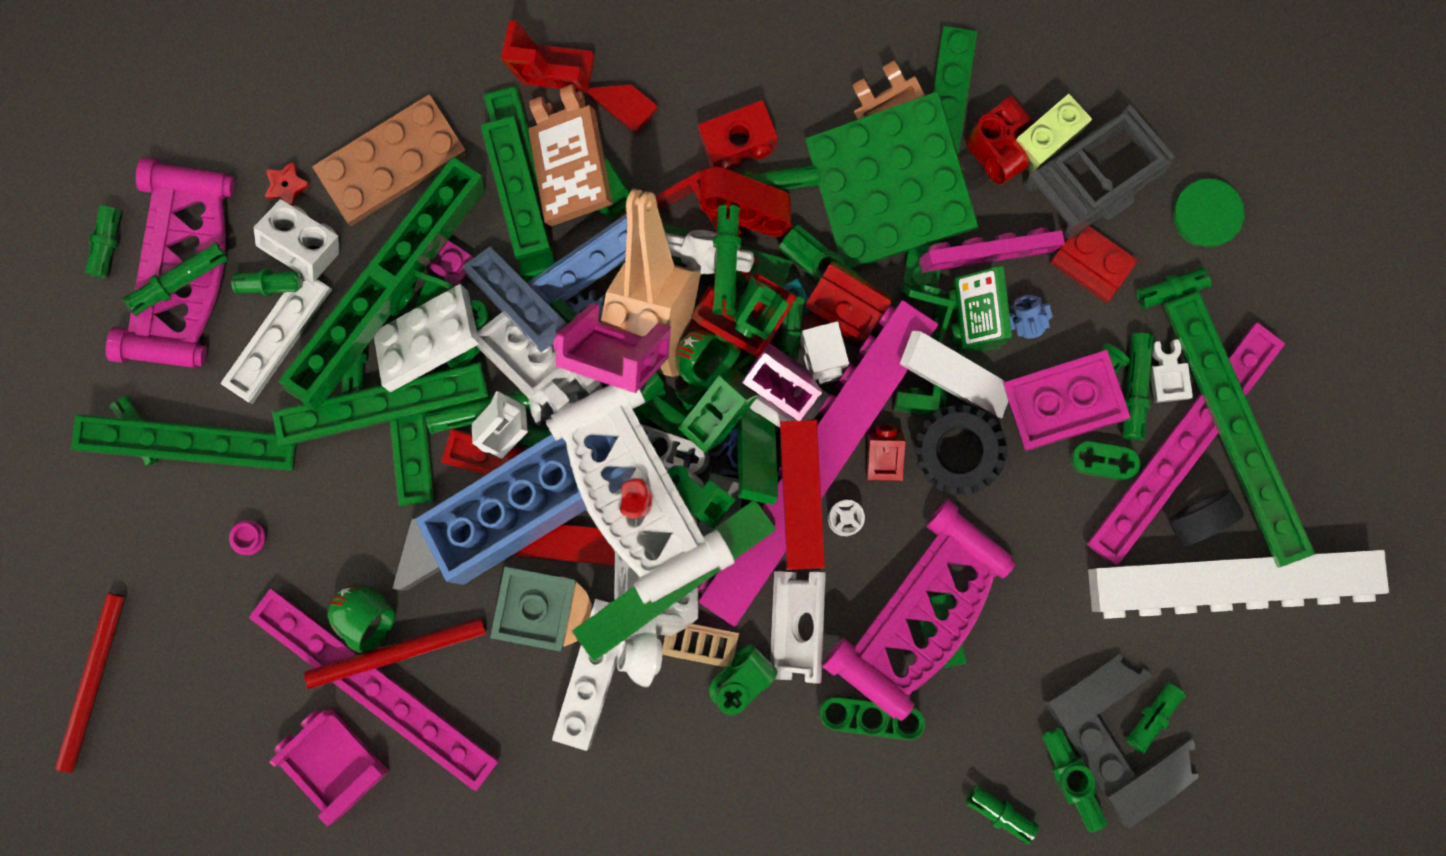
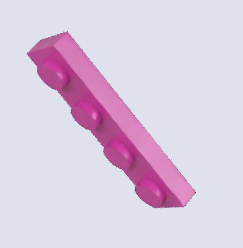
(977, 251)

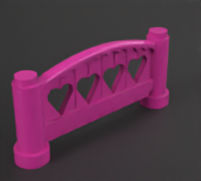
(173, 190)
(867, 663)

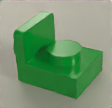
(915, 402)

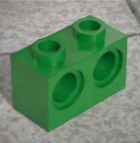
(718, 410)

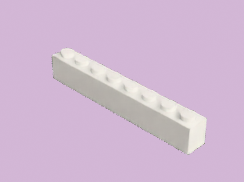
(1237, 581)

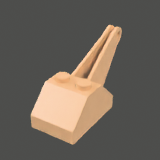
(649, 284)

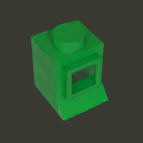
(769, 315)

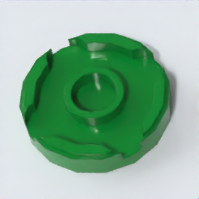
(1208, 213)

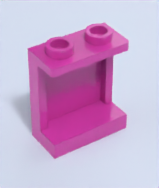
(609, 352)
(329, 764)

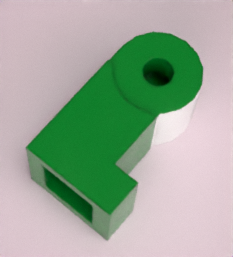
(705, 502)

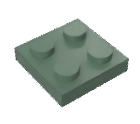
(533, 609)

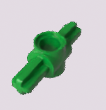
(1083, 795)

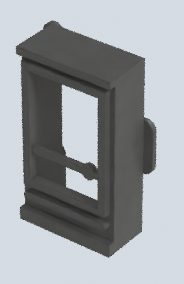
(1069, 195)

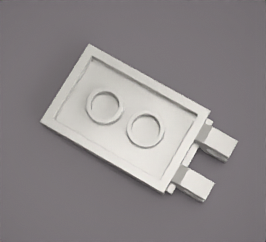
(527, 367)

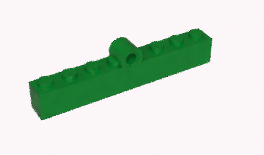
(384, 285)

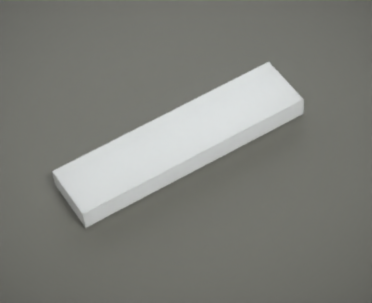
(275, 339)
(955, 374)

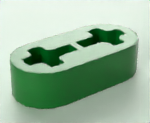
(1105, 452)

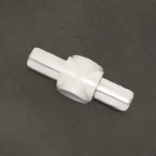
(699, 254)

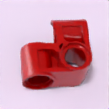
(1000, 153)

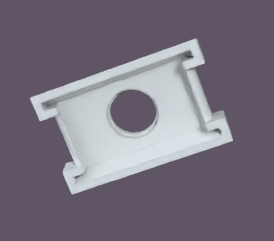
(790, 602)

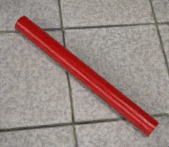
(393, 653)
(89, 683)

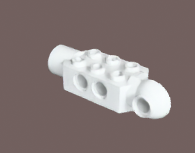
(642, 651)

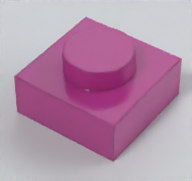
(449, 264)

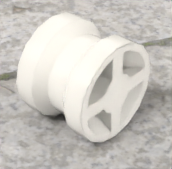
(850, 513)

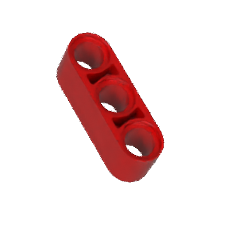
(760, 205)

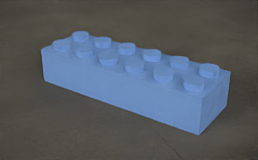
(511, 507)

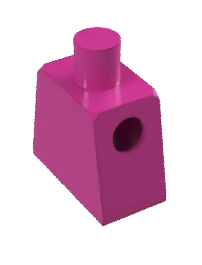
(779, 380)

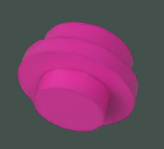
(247, 537)

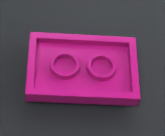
(1066, 400)

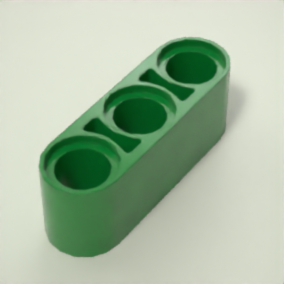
(853, 723)

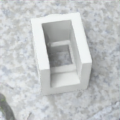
(499, 437)

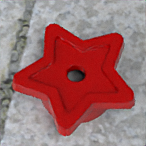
(294, 187)

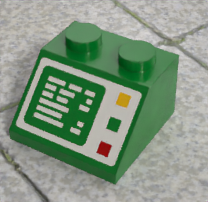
(980, 311)

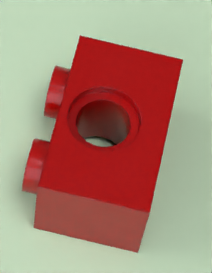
(750, 121)

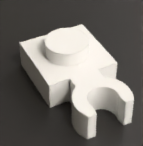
(1169, 379)

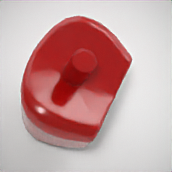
(636, 498)

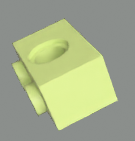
(1053, 132)

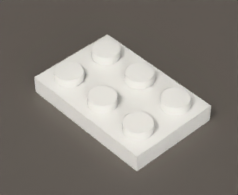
(425, 338)

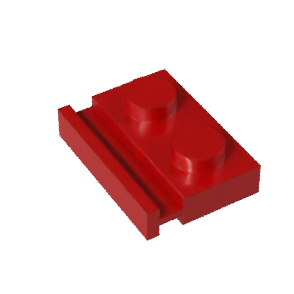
(1094, 263)
(848, 300)

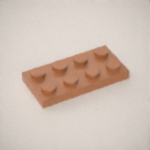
(389, 160)

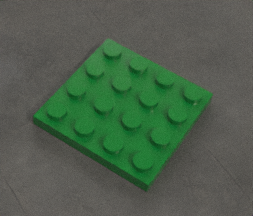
(892, 182)

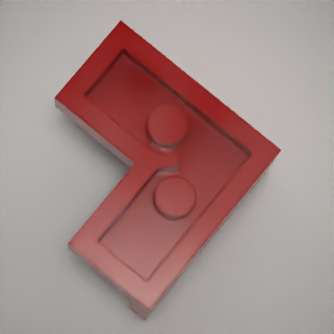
(544, 64)
(724, 325)

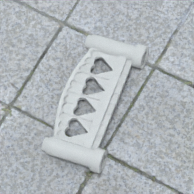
(687, 551)

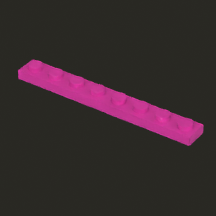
(1178, 453)
(376, 691)

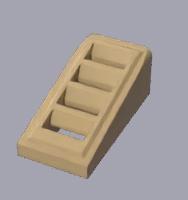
(732, 638)

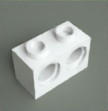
(292, 245)
(824, 352)

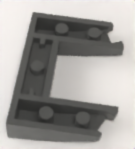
(1128, 793)

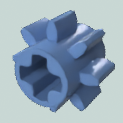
(1030, 316)

